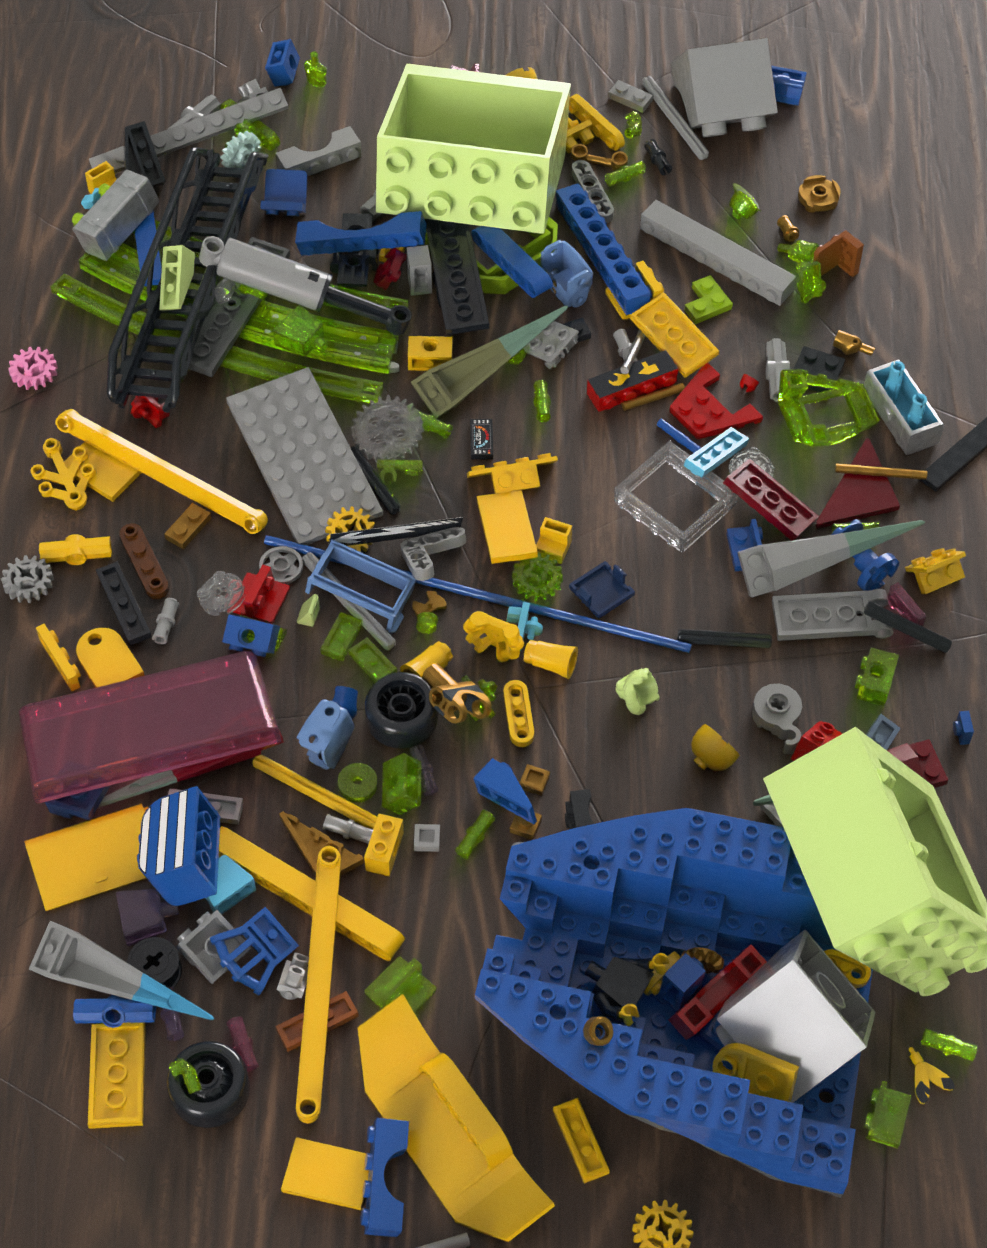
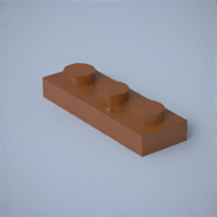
(340, 1012)

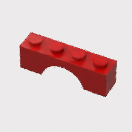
(711, 997)

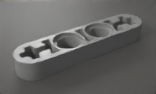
(595, 190)

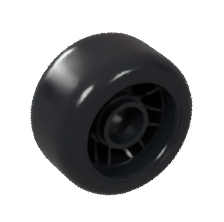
(400, 710)
(219, 1100)

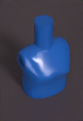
(346, 698)

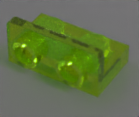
(888, 1116)

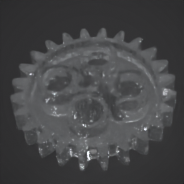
(387, 429)

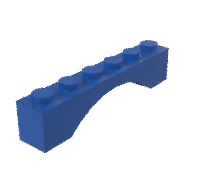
(401, 231)

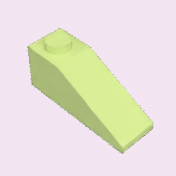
(175, 276)

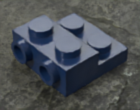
(79, 805)

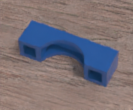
(383, 1212)

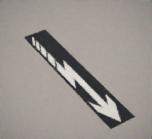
(394, 532)

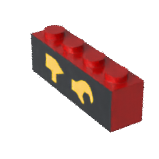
(643, 378)

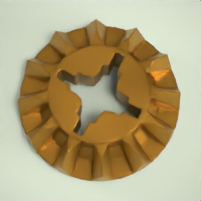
(710, 959)

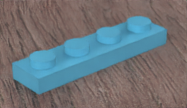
(716, 452)

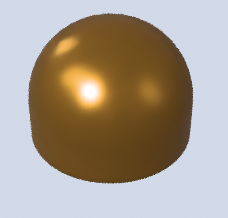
(589, 1031)

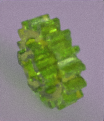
(539, 577)

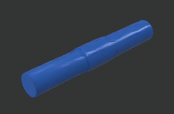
(678, 436)

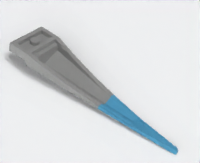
(83, 963)

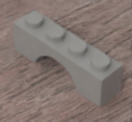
(341, 149)

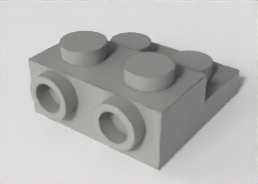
(200, 952)

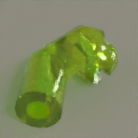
(189, 1074)

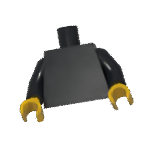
(623, 984)

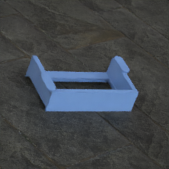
(371, 567)

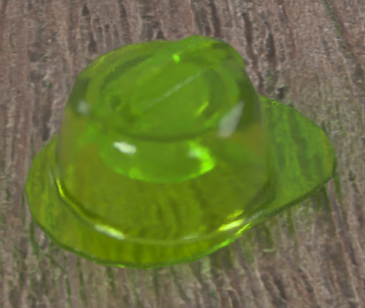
(743, 203)

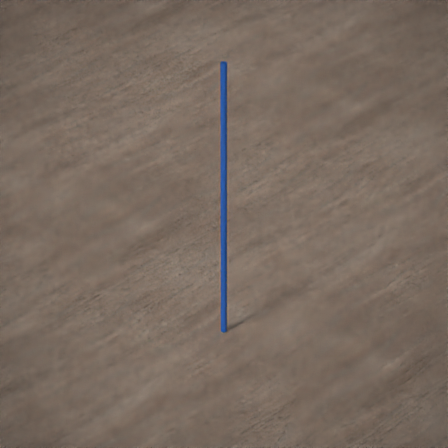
(507, 601)

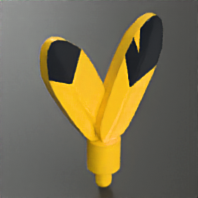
(926, 1072)

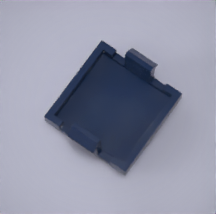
(602, 589)

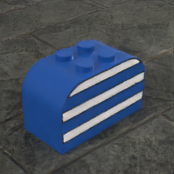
(181, 846)

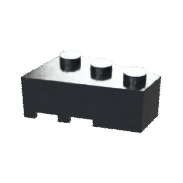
(141, 155)

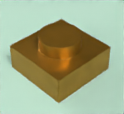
(524, 828)

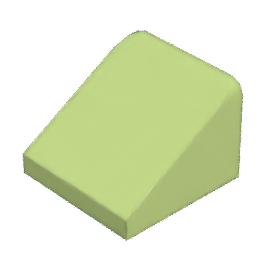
(309, 611)

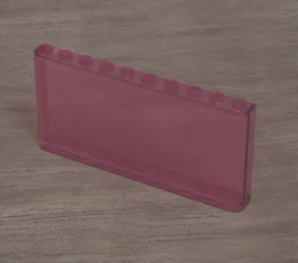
(146, 726)

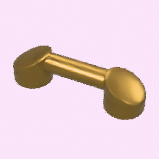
(618, 159)

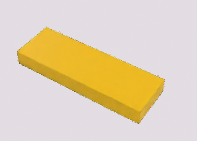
(581, 1140)

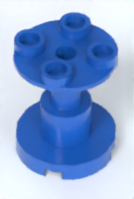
(871, 566)

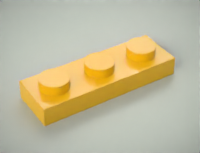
(59, 656)

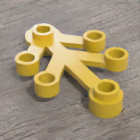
(65, 476)

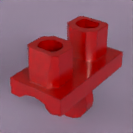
(148, 409)

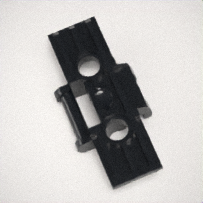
(354, 267)

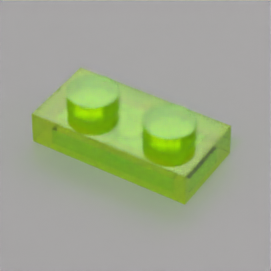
(341, 636)
(371, 660)

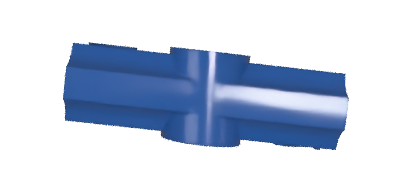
(100, 1011)

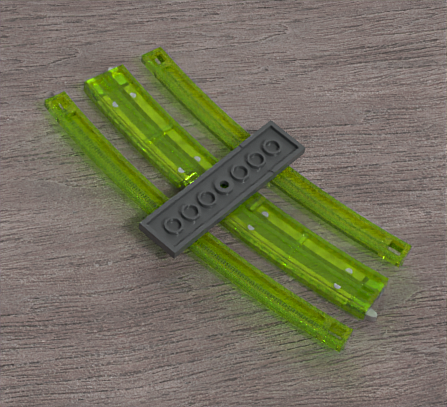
(249, 319)

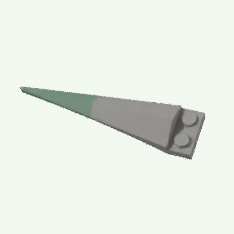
(783, 563)

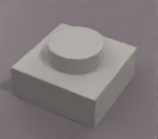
(427, 837)

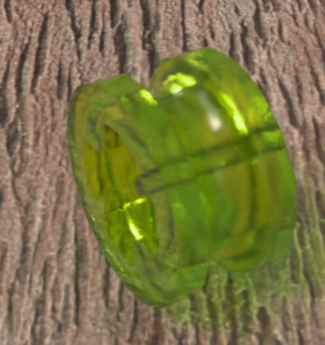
(427, 622)

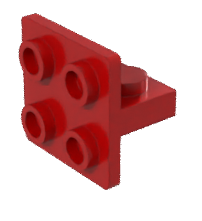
(262, 595)

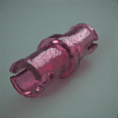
(242, 1043)

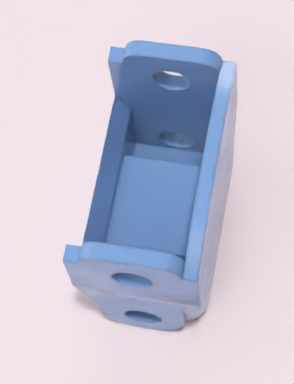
(571, 273)
(332, 730)

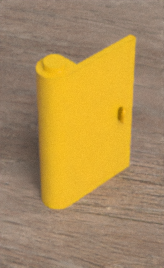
(87, 857)

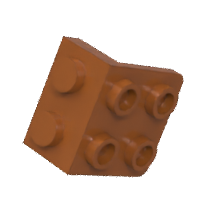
(841, 251)

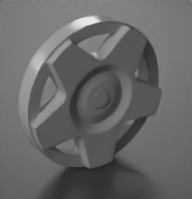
(283, 565)

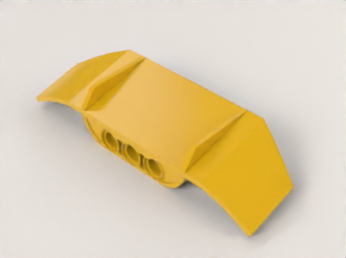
(449, 1127)

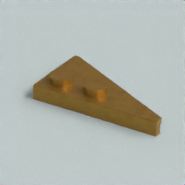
(311, 841)

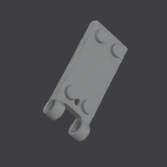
(828, 615)

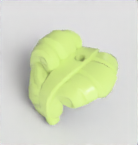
(638, 690)

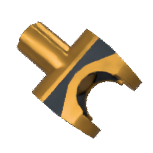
(451, 696)

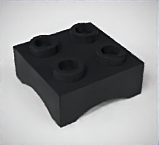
(578, 809)

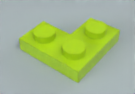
(711, 300)

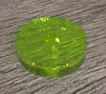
(353, 773)

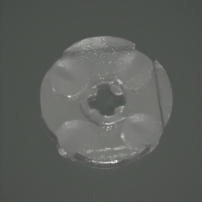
(217, 584)

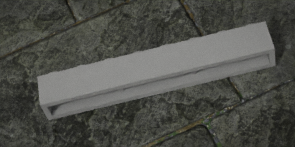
(718, 252)

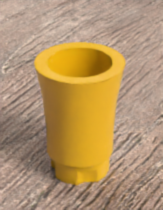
(436, 653)
(551, 657)

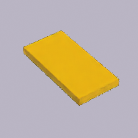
(674, 332)
(507, 527)
(117, 1075)

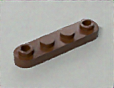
(144, 561)

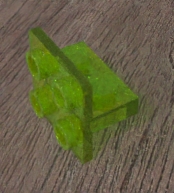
(401, 979)

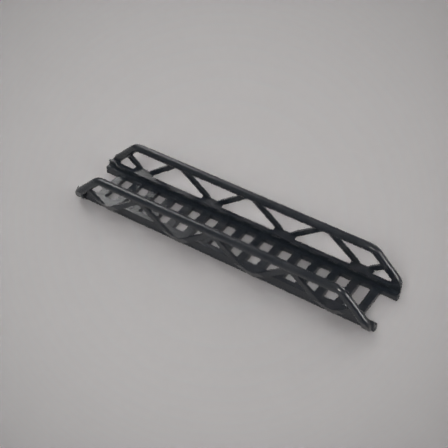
(208, 281)

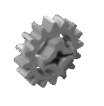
(27, 579)

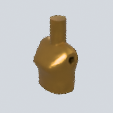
(851, 344)

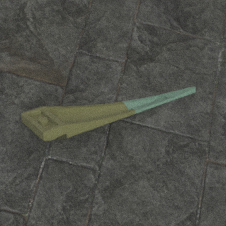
(455, 380)

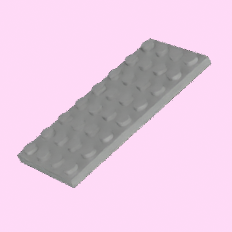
(302, 454)

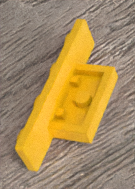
(514, 476)

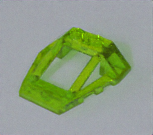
(791, 402)

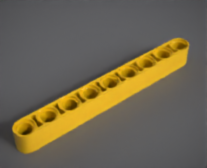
(300, 889)

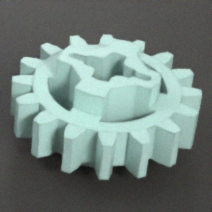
(239, 150)

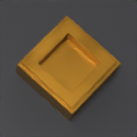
(534, 779)

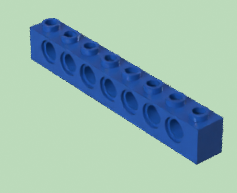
(602, 248)

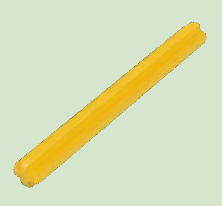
(315, 791)

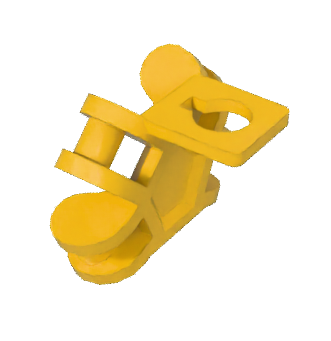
(499, 634)

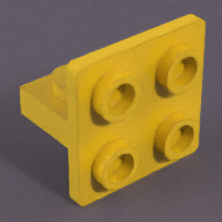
(938, 569)

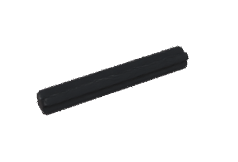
(376, 483)
(907, 627)
(725, 638)

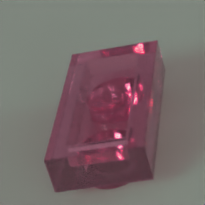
(905, 605)

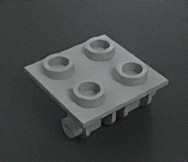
(552, 343)

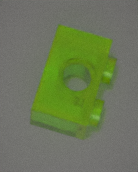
(876, 688)
(401, 784)

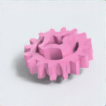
(30, 368)

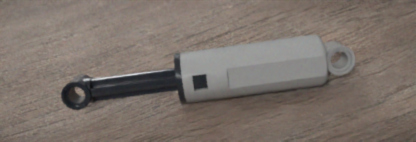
(293, 281)

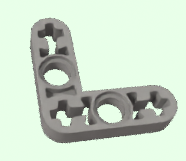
(417, 550)

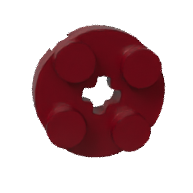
(390, 269)

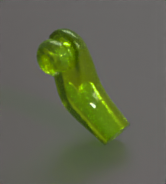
(635, 125)

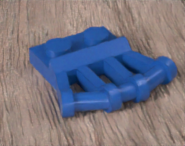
(266, 937)

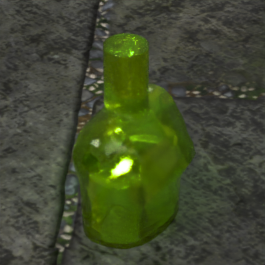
(315, 71)
(799, 250)

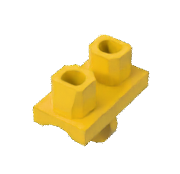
(580, 131)

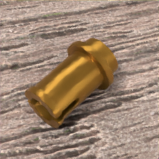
(790, 232)

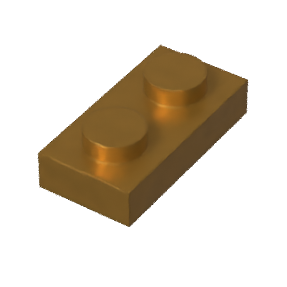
(188, 526)

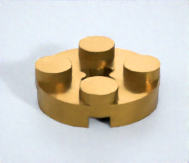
(815, 202)

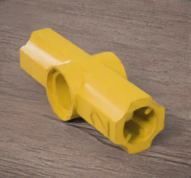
(75, 549)

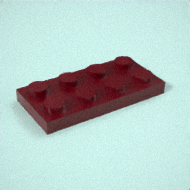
(771, 499)

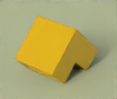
(99, 175)
(554, 539)

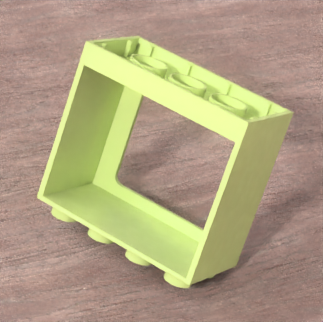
(472, 148)
(882, 862)

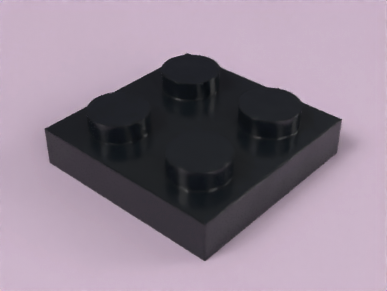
(820, 362)

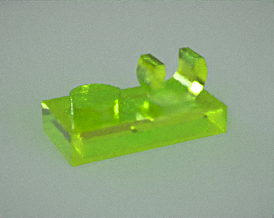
(410, 467)

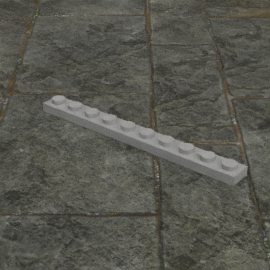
(203, 127)

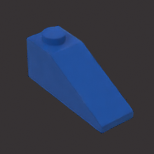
(501, 786)

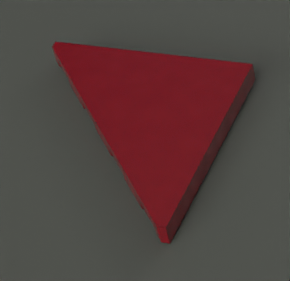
(858, 494)

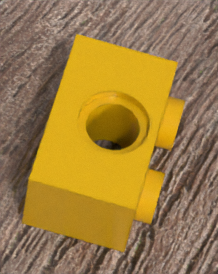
(428, 352)
(384, 845)

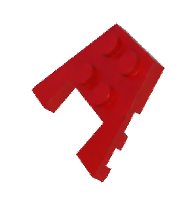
(703, 412)

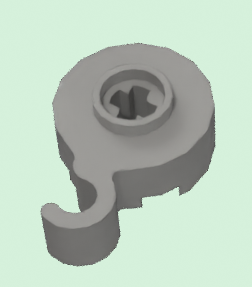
(777, 721)

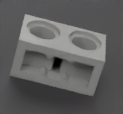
(419, 270)

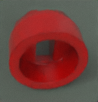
(749, 382)

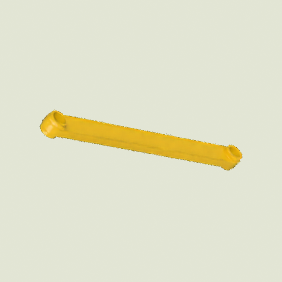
(162, 471)
(318, 985)

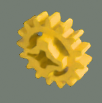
(339, 525)
(673, 1226)

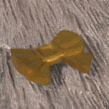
(435, 602)

